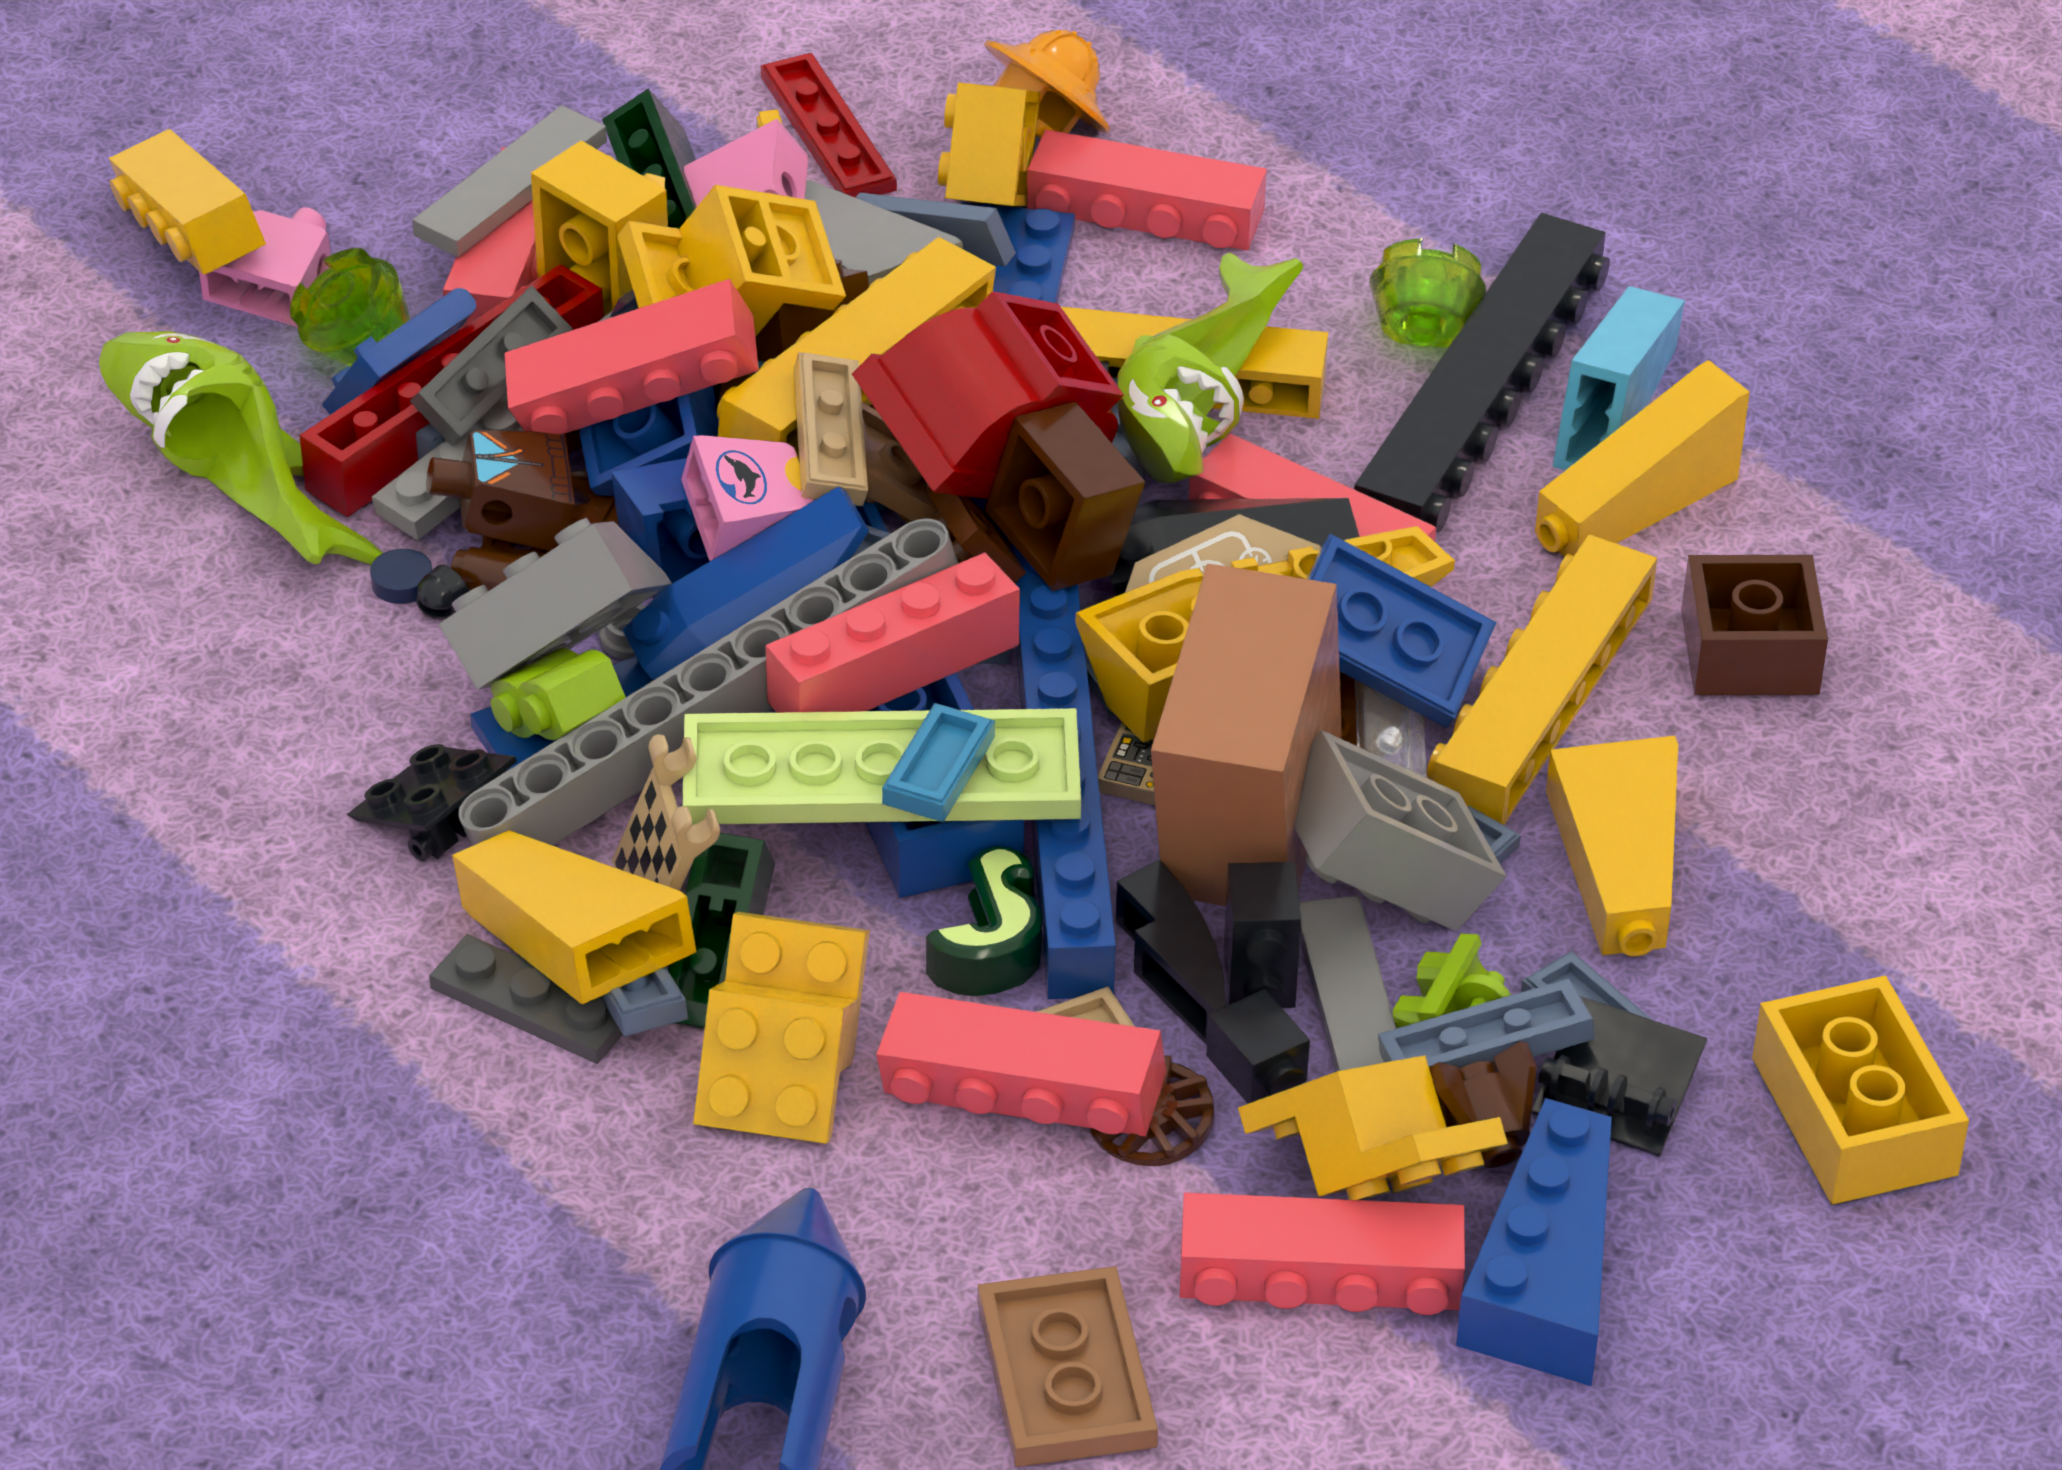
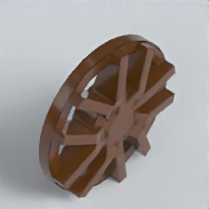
(1169, 1116)

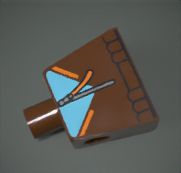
(509, 485)

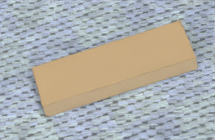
(829, 427)

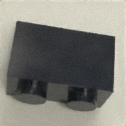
(1262, 931)

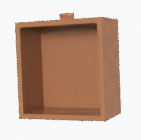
(1241, 724)

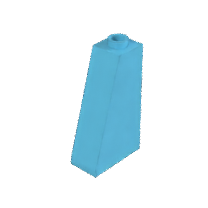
(1617, 370)

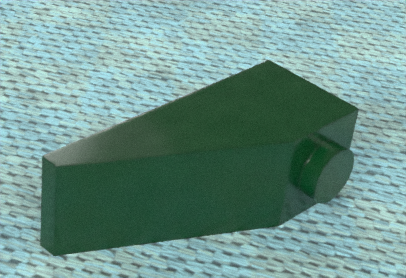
(722, 881)

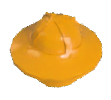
(1062, 70)

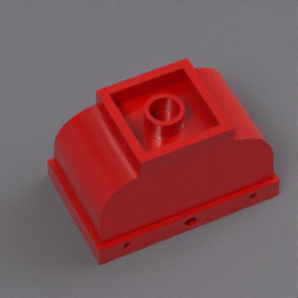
(969, 373)

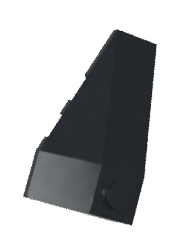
(1167, 522)

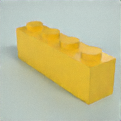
(185, 202)

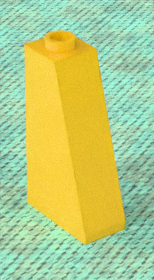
(1651, 465)
(1619, 833)
(573, 915)

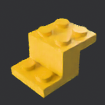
(758, 240)
(781, 1027)
(1374, 1129)

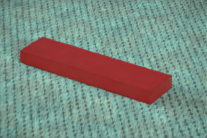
(827, 126)

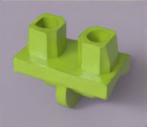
(1450, 983)

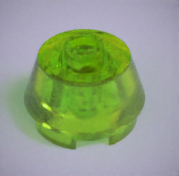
(1425, 292)
(349, 305)

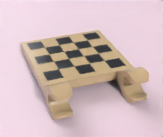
(660, 835)

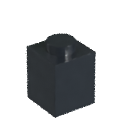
(1257, 1047)

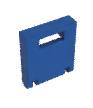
(383, 358)

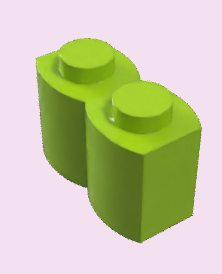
(555, 693)

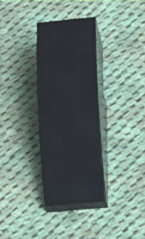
(1171, 944)

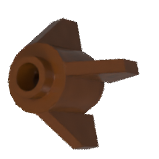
(1488, 1092)

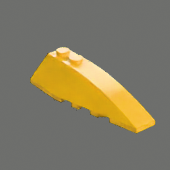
(1140, 633)

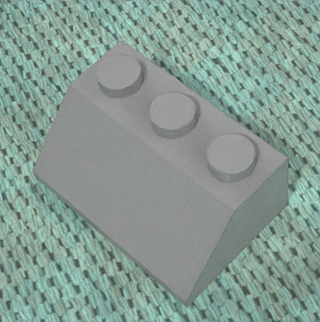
(551, 600)
(1393, 834)

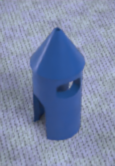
(771, 1333)

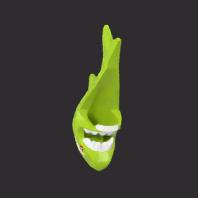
(1190, 367)
(222, 425)

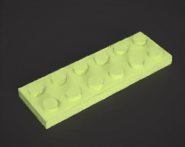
(837, 762)

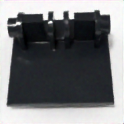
(430, 794)
(1628, 1072)

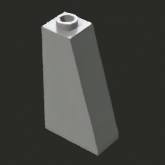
(869, 235)

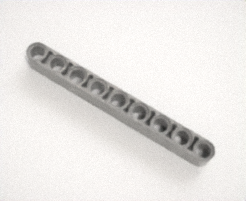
(610, 754)

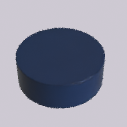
(398, 574)

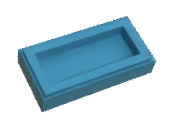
(938, 762)

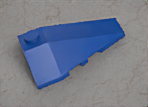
(745, 582)

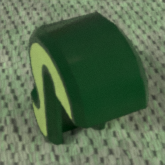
(1006, 940)

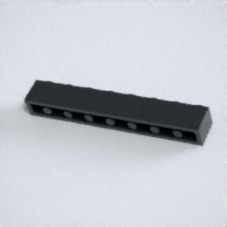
(1487, 369)

